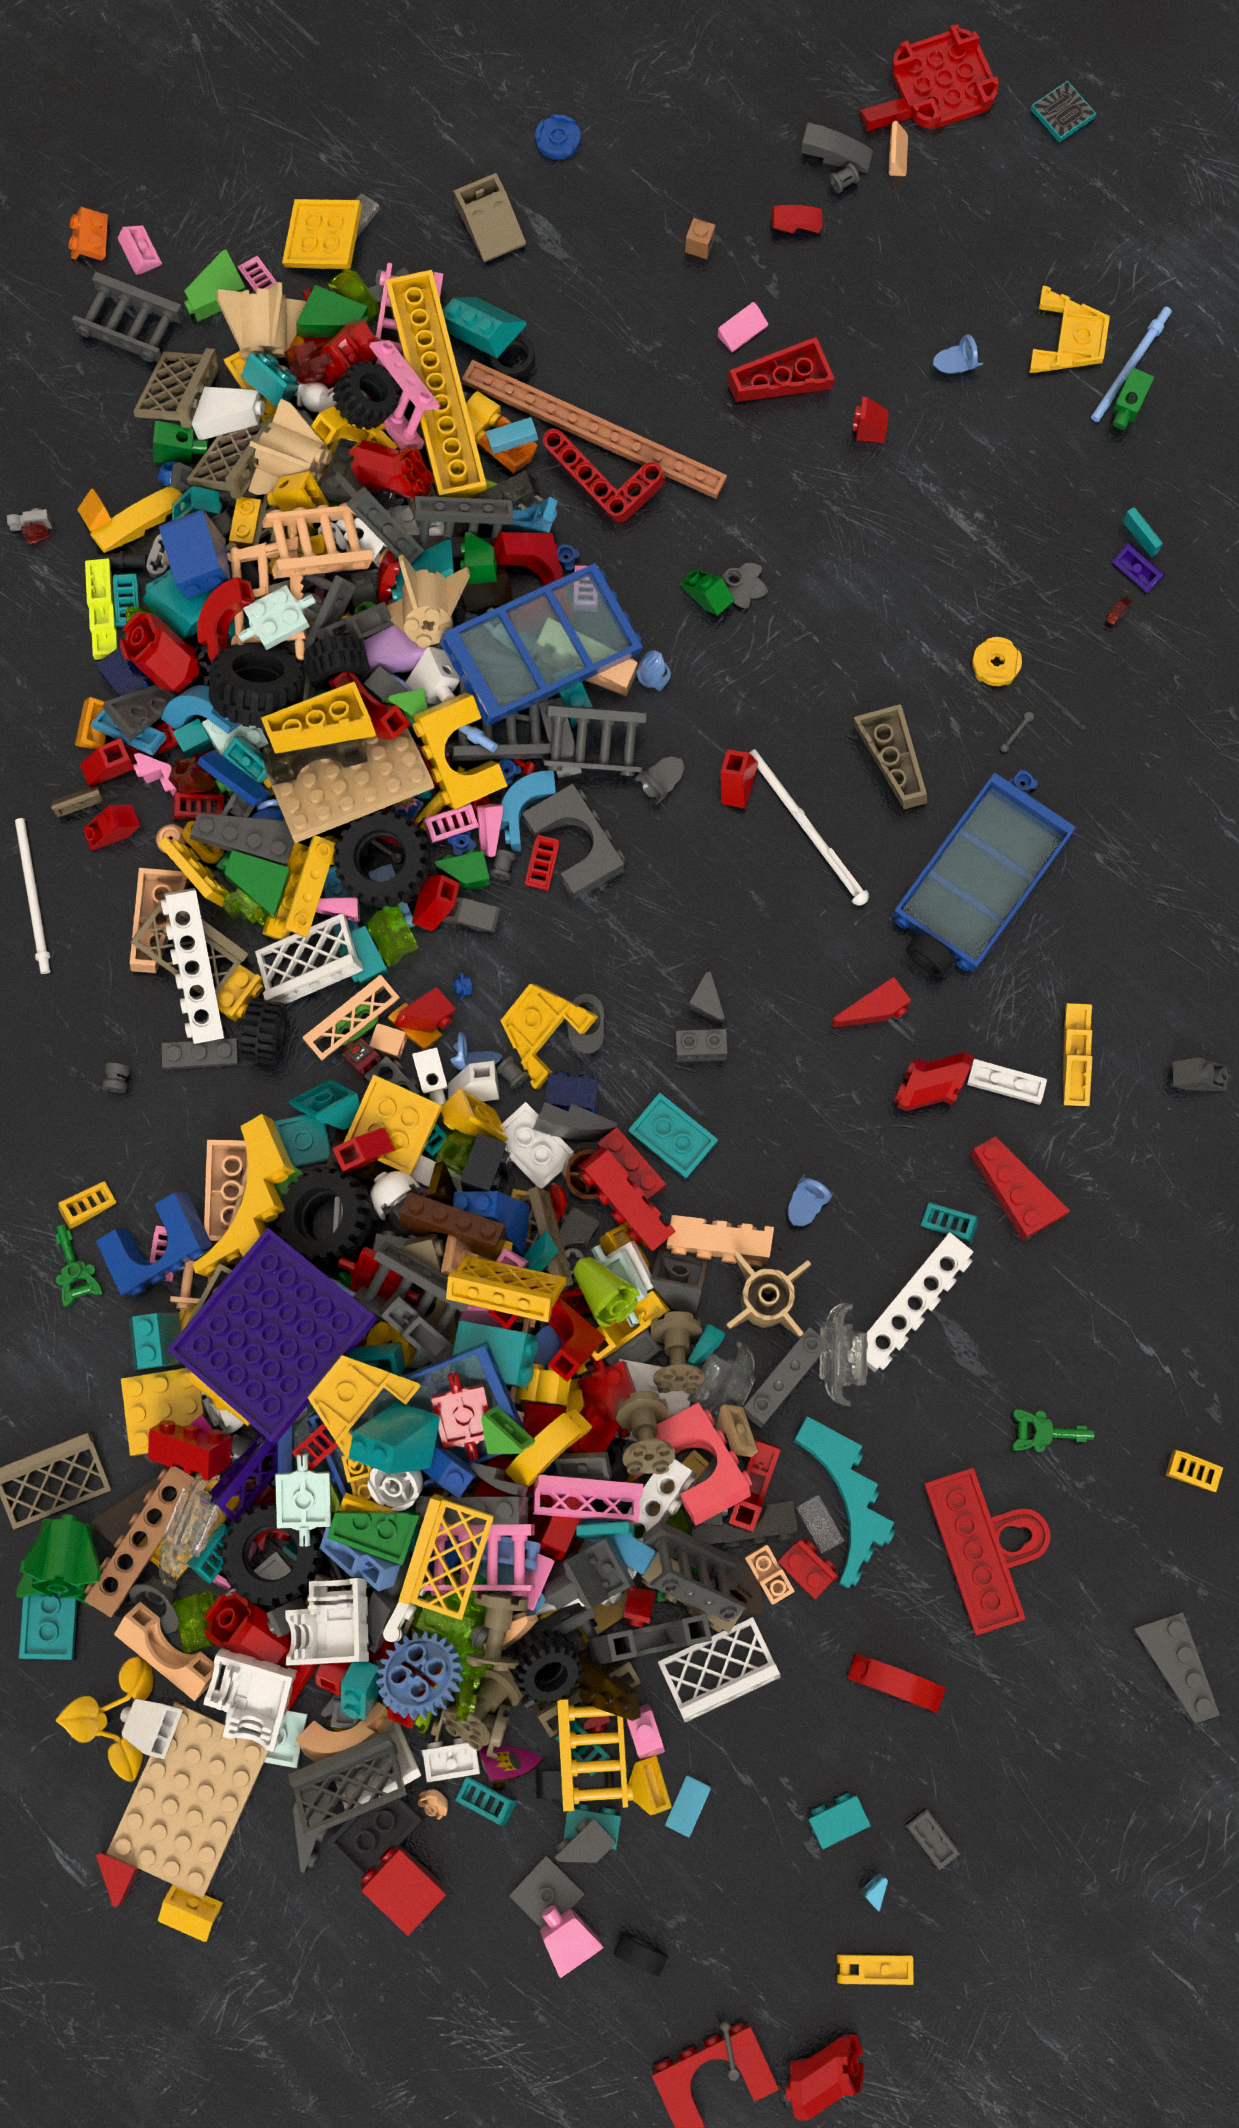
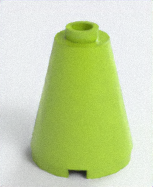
(605, 1292)

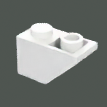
(478, 1080)

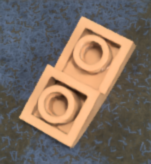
(769, 1574)
(520, 1626)

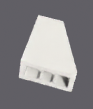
(226, 411)

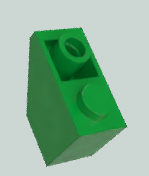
(479, 559)
(708, 591)
(466, 869)

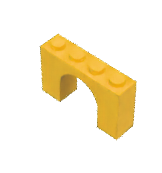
(434, 728)

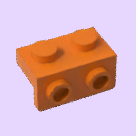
(88, 234)
(513, 458)

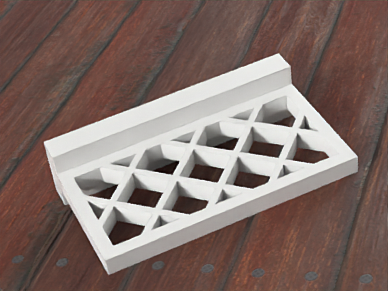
(309, 980)
(730, 1690)

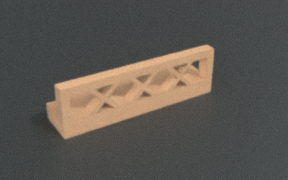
(361, 998)

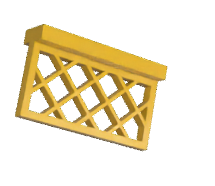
(510, 1298)
(423, 1551)

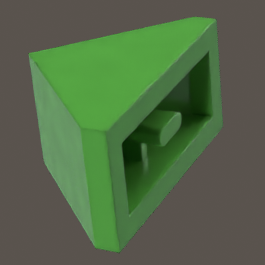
(408, 702)
(503, 1434)

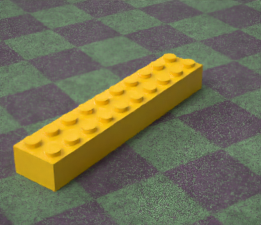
(430, 355)

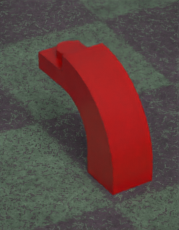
(219, 611)
(386, 719)
(759, 1471)
(897, 1682)

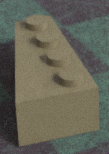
(892, 749)

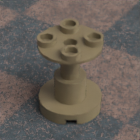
(676, 1334)
(640, 1416)
(497, 1619)
(494, 1689)
(495, 1725)

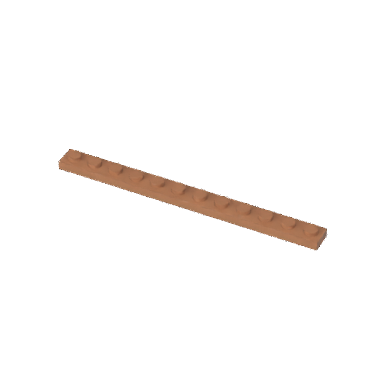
(593, 428)

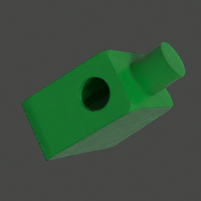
(1131, 398)
(175, 443)

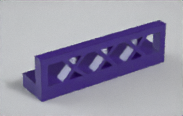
(240, 1471)

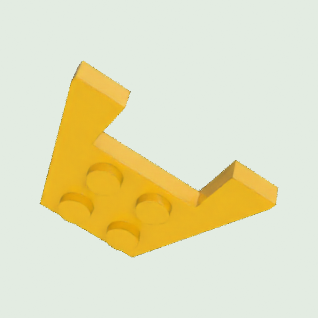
(1080, 338)
(534, 1020)
(349, 1391)

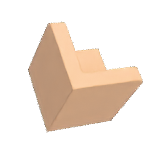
(388, 1041)

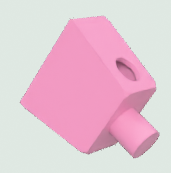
(646, 1734)
(568, 1939)

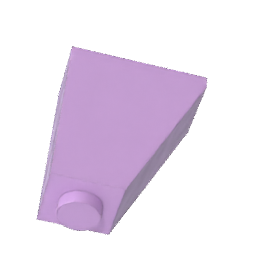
(392, 651)

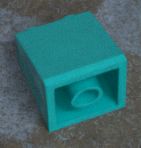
(433, 559)
(173, 608)
(151, 1338)
(511, 1349)
(396, 1439)

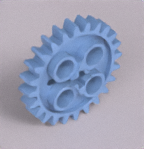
(403, 1695)

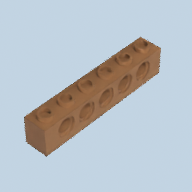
(108, 1601)

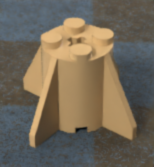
(261, 320)
(287, 450)
(427, 603)
(772, 1284)

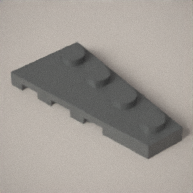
(250, 836)
(1175, 1654)

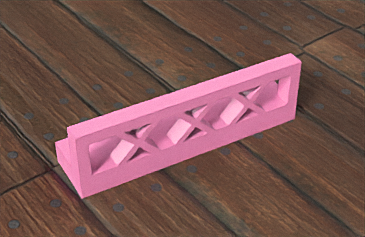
(587, 1488)

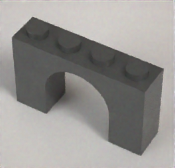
(569, 808)
(650, 1639)

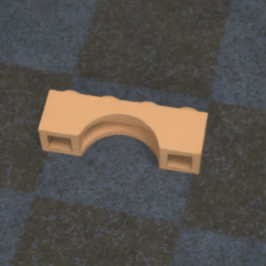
(143, 1634)

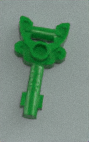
(74, 1271)
(1044, 1431)

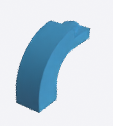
(534, 519)
(191, 703)
(520, 796)

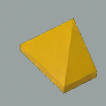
(649, 1786)

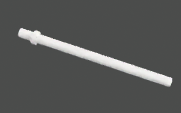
(42, 954)

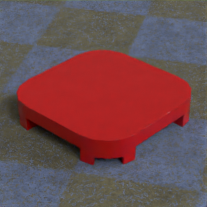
(944, 78)

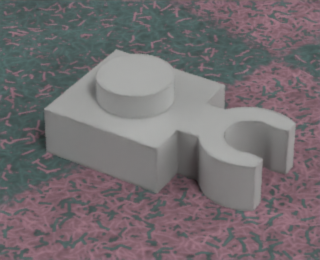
(34, 516)

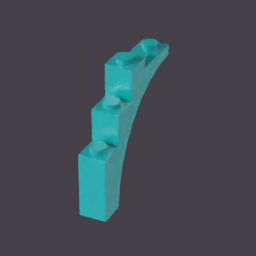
(865, 1526)

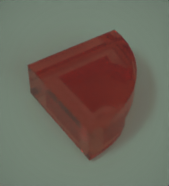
(35, 533)
(1119, 610)

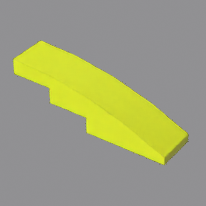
(101, 607)

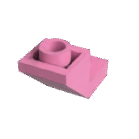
(153, 770)

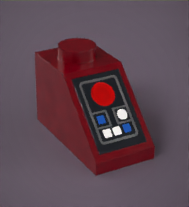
(360, 1057)

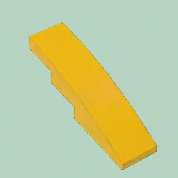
(134, 520)
(1077, 1054)

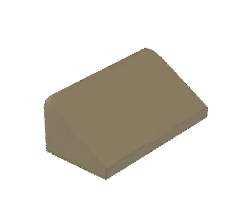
(77, 801)

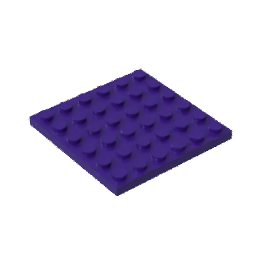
(271, 1335)

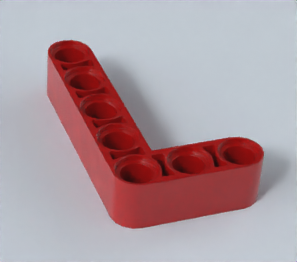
(598, 481)

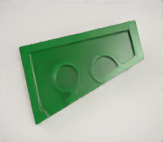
(376, 1533)

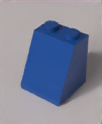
(195, 553)
(501, 1209)

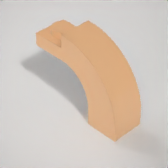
(321, 1743)

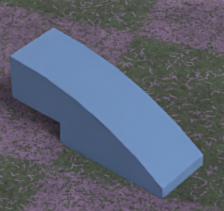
(375, 1570)

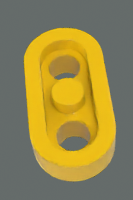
(207, 853)

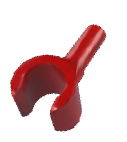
(528, 767)

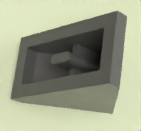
(706, 1001)

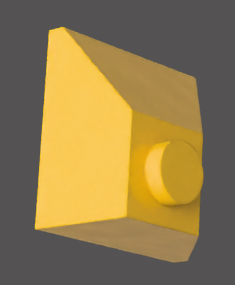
(472, 1116)

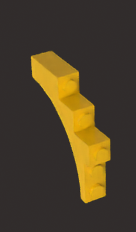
(261, 1203)

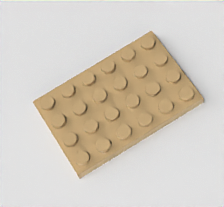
(333, 795)
(189, 1803)

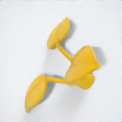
(86, 1720)

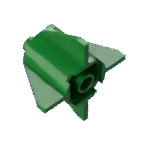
(60, 1560)

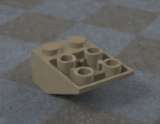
(489, 217)

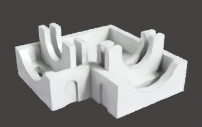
(332, 1626)
(253, 1695)

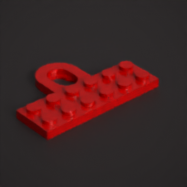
(975, 1548)

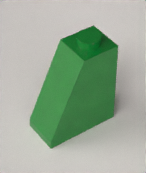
(328, 313)
(258, 879)

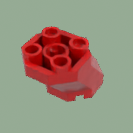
(362, 337)
(391, 469)
(159, 652)
(933, 1081)
(244, 1629)
(825, 2077)

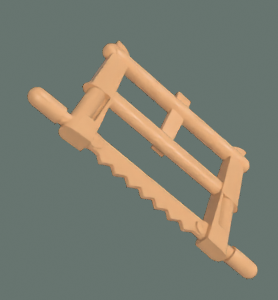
(261, 553)

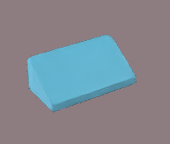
(512, 435)
(687, 1806)
(875, 1890)

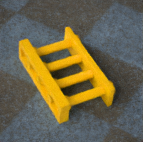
(304, 888)
(571, 1768)

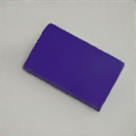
(1138, 567)

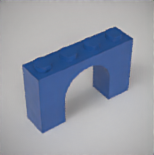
(185, 1242)

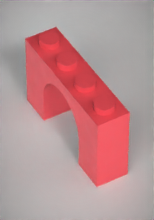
(727, 1484)

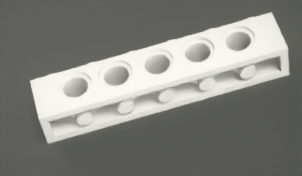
(211, 1027)
(950, 1249)
(669, 1504)

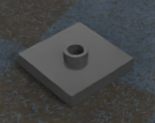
(543, 1888)

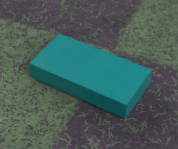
(1142, 532)
(605, 1530)

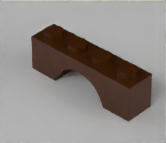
(476, 1232)

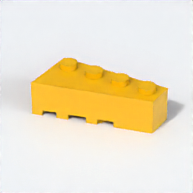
(320, 721)

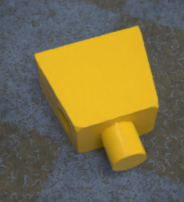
(296, 492)

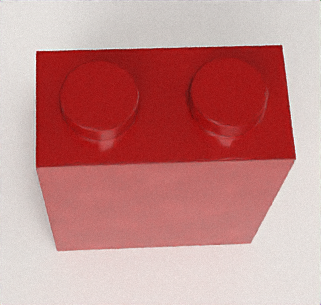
(402, 1888)

